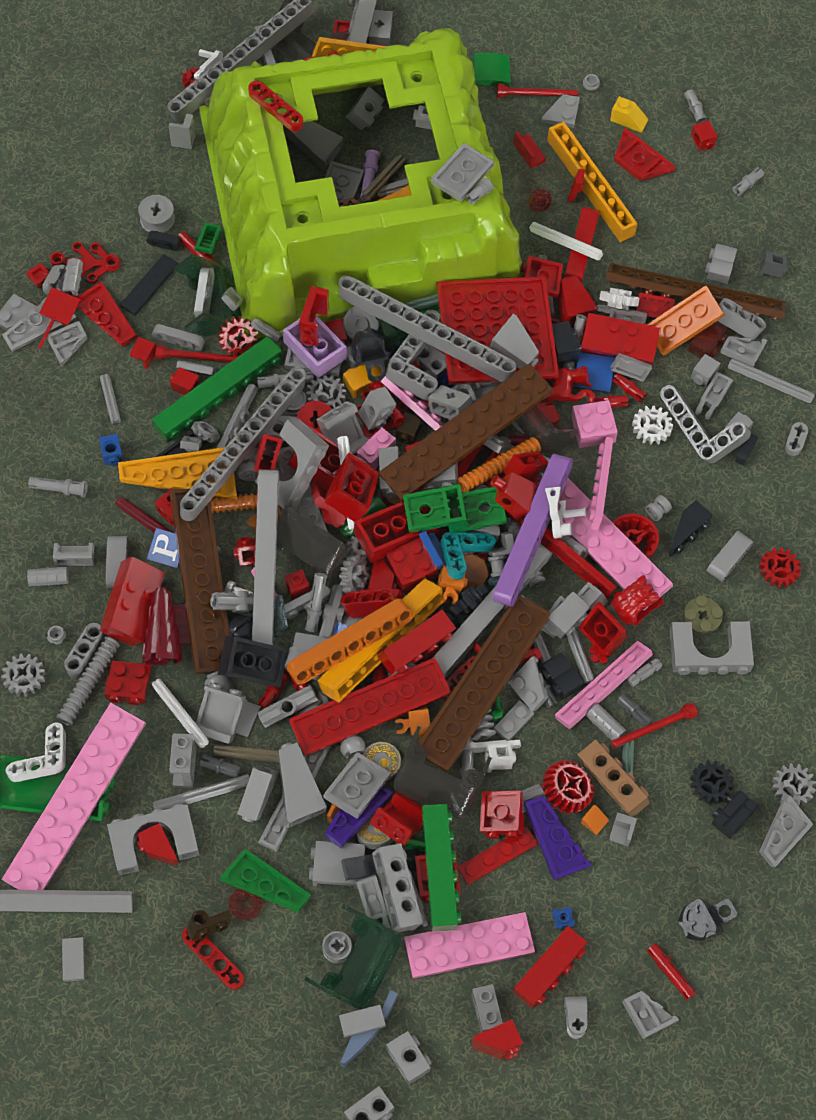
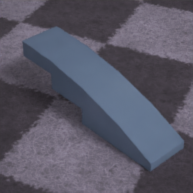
(360, 1041)

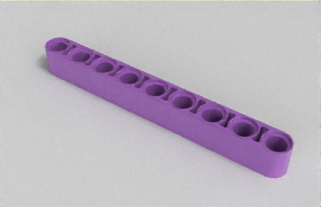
(531, 532)

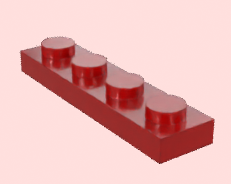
(496, 856)

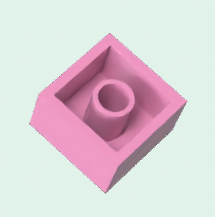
(594, 423)

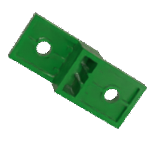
(453, 509)

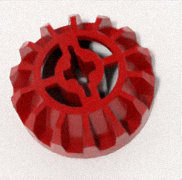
(639, 529)

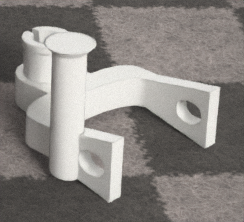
(558, 527)

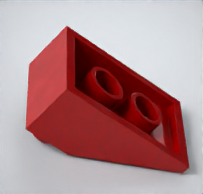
(352, 488)

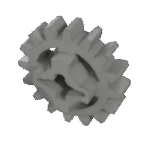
(331, 389)
(354, 574)
(23, 683)
(798, 778)

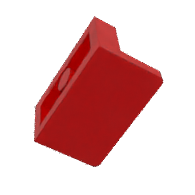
(528, 150)

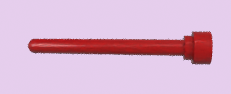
(503, 90)
(163, 352)
(687, 712)

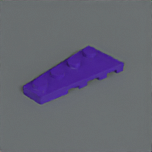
(346, 826)
(557, 846)

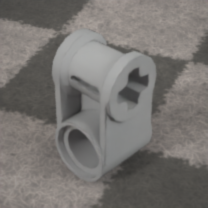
(498, 564)
(576, 1013)

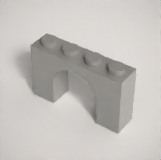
(309, 451)
(389, 454)
(688, 659)
(124, 835)

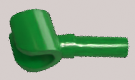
(498, 713)

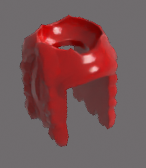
(635, 598)

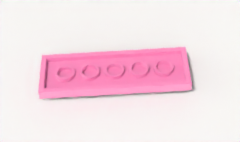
(469, 945)

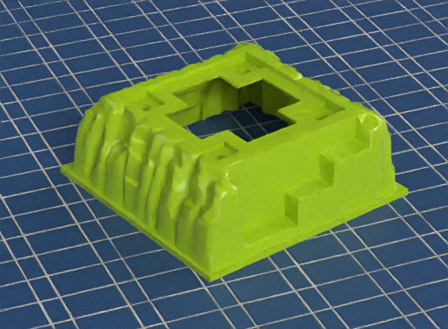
(386, 244)

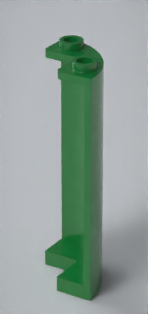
(36, 793)

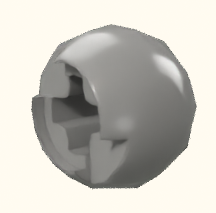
(351, 746)

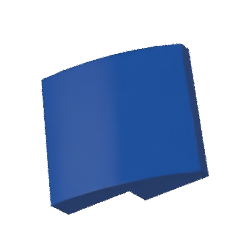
(599, 371)
(433, 548)

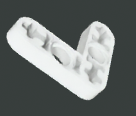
(16, 770)

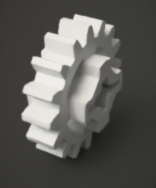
(619, 298)
(652, 425)

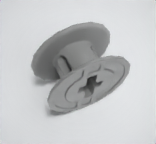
(164, 209)

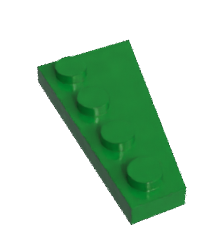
(264, 881)

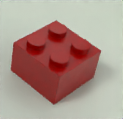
(411, 564)

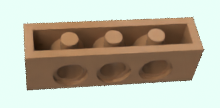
(630, 803)

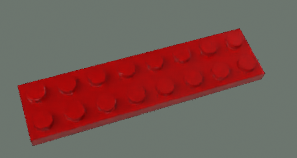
(370, 707)

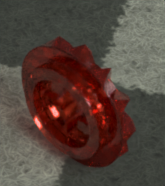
(236, 908)

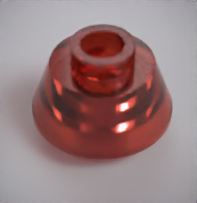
(540, 200)

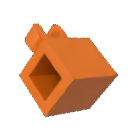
(450, 586)
(415, 718)

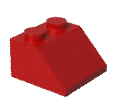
(603, 629)
(500, 1041)

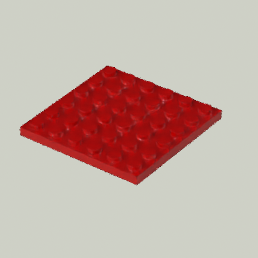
(482, 309)

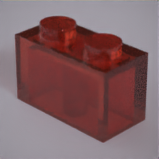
(708, 340)

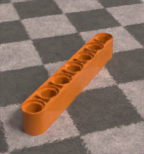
(349, 641)

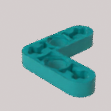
(480, 543)

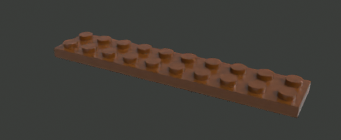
(684, 288)
(466, 432)
(200, 579)
(482, 683)

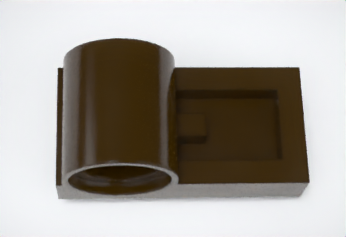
(209, 925)

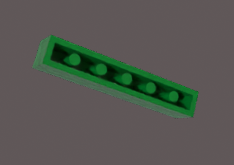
(440, 868)

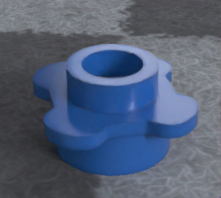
(559, 922)

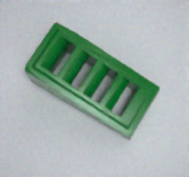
(210, 229)

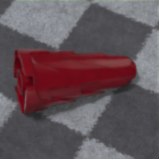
(162, 633)

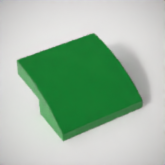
(491, 68)

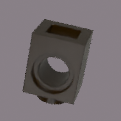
(409, 429)

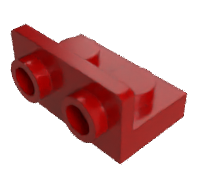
(654, 305)

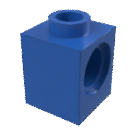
(111, 443)

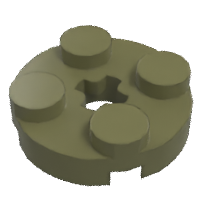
(705, 605)

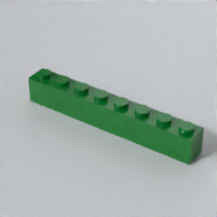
(217, 389)

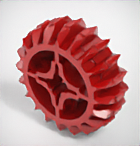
(574, 797)

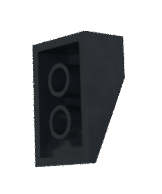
(252, 661)

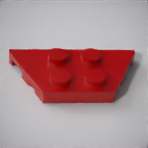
(640, 158)

